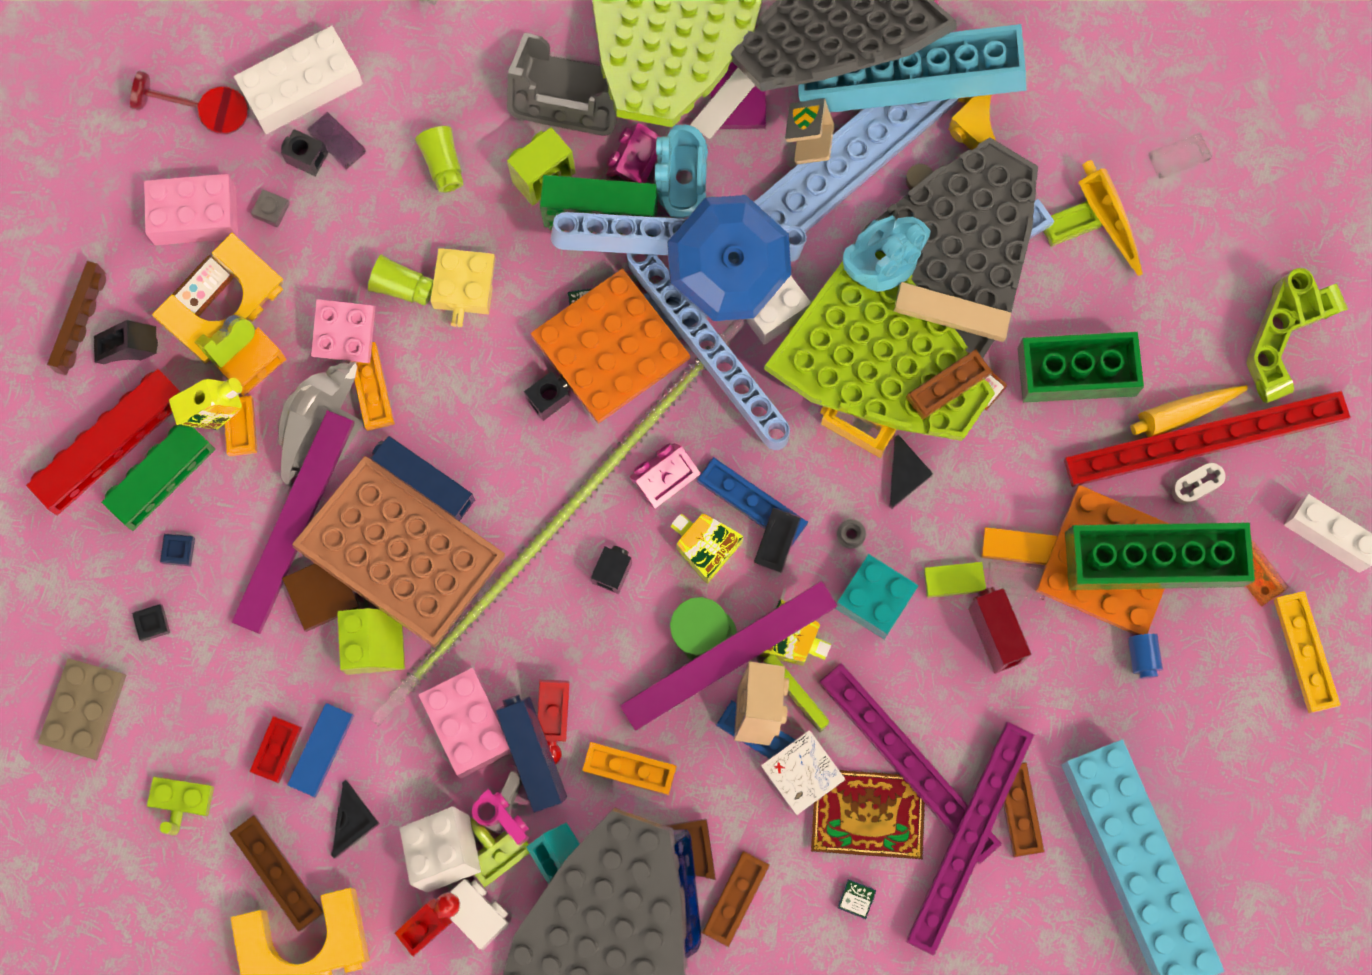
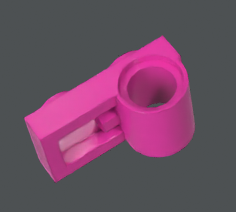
(514, 826)

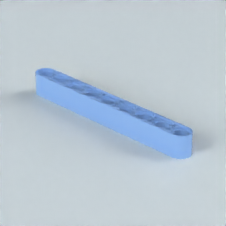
(636, 234)
(713, 357)

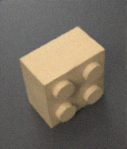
(760, 703)

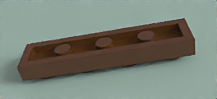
(74, 325)
(277, 873)

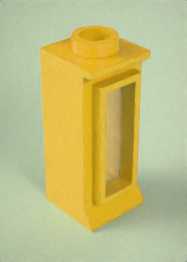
(862, 432)

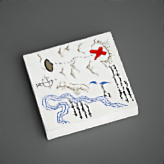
(803, 772)

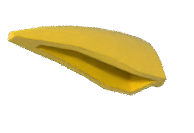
(1108, 208)
(1183, 411)

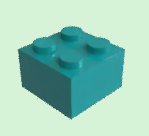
(876, 596)

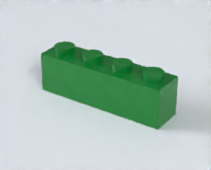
(157, 475)

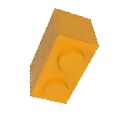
(253, 362)

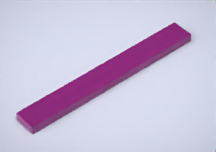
(293, 519)
(728, 655)
(900, 751)
(969, 838)

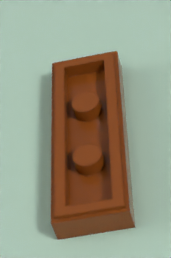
(949, 384)
(1022, 816)
(735, 899)

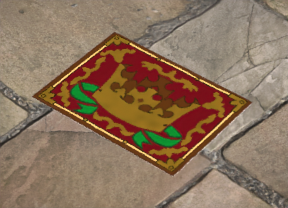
(869, 817)

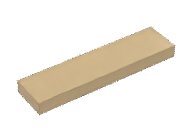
(952, 312)

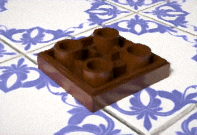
(318, 596)

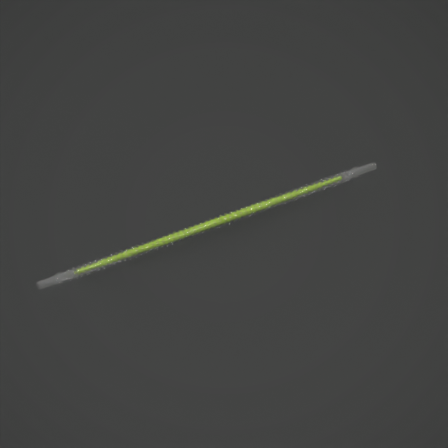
(398, 696)

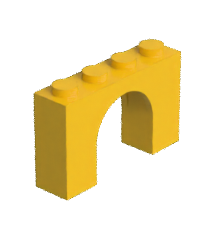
(258, 285)
(343, 947)

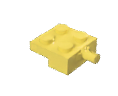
(463, 283)

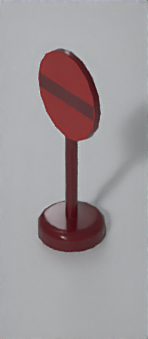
(219, 109)

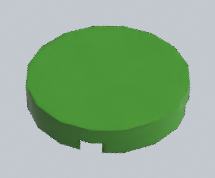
(698, 625)

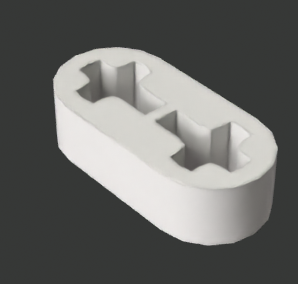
(1195, 478)

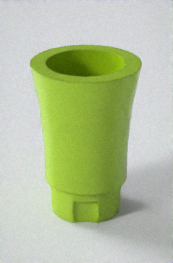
(441, 157)
(399, 282)

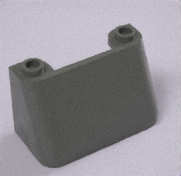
(558, 90)

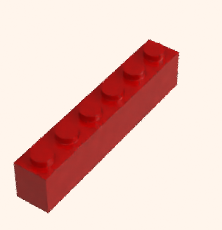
(104, 443)

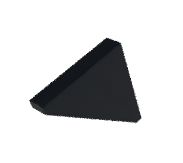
(907, 472)
(352, 821)

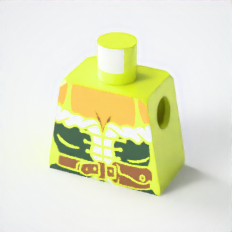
(207, 403)
(706, 544)
(800, 644)

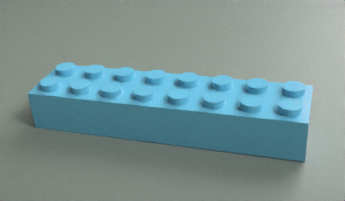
(950, 68)
(1141, 863)

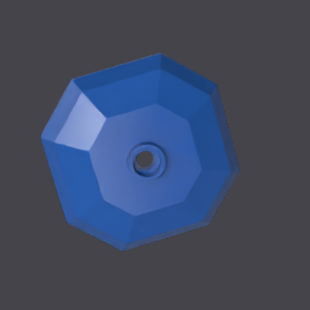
(701, 262)

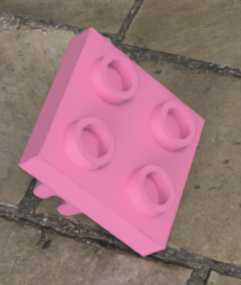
(343, 331)

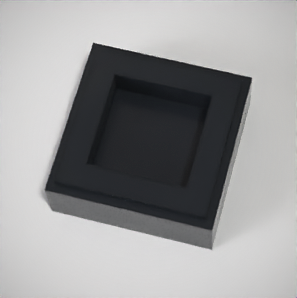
(151, 623)

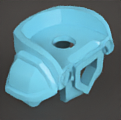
(680, 151)
(901, 243)

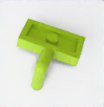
(179, 798)
(497, 854)

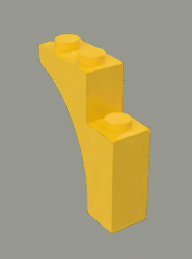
(972, 121)

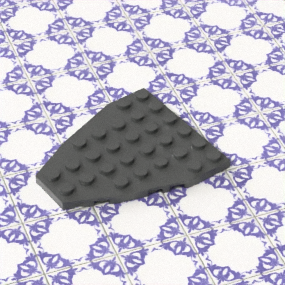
(831, 38)
(978, 227)
(609, 907)

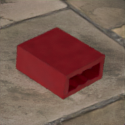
(998, 629)

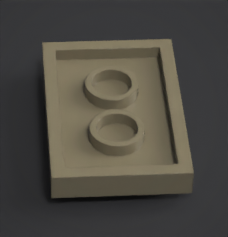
(82, 709)

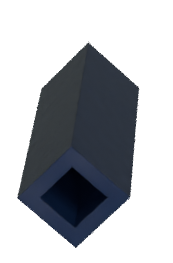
(423, 477)
(531, 753)

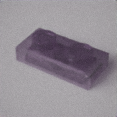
(337, 140)

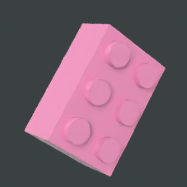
(190, 209)
(465, 723)

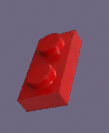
(275, 749)

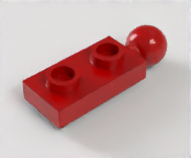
(553, 713)
(428, 922)

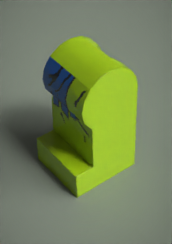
(227, 341)

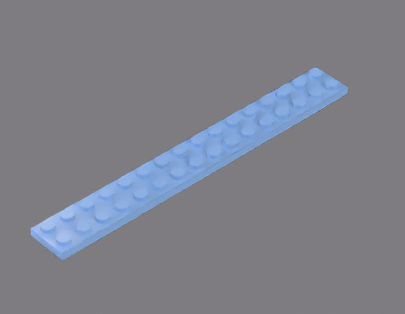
(856, 154)

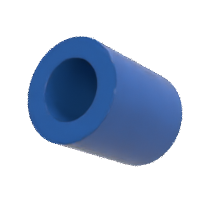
(1145, 655)

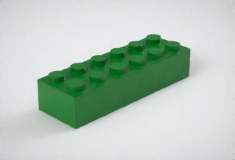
(1159, 556)

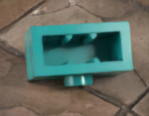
(553, 849)

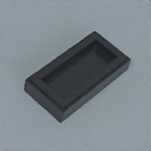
(777, 540)

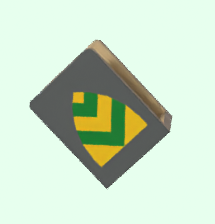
(812, 129)

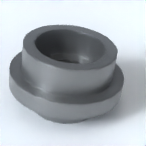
(851, 525)

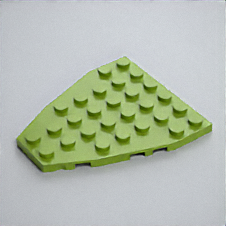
(667, 52)
(867, 358)

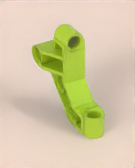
(1297, 304)

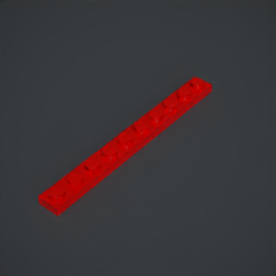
(1206, 438)

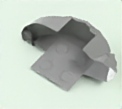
(305, 412)

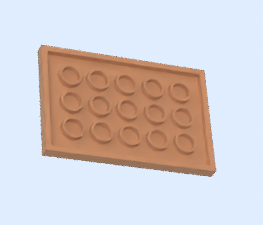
(399, 551)

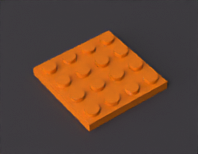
(610, 346)
(1123, 608)

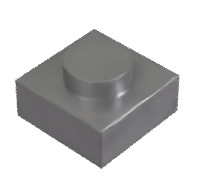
(270, 208)

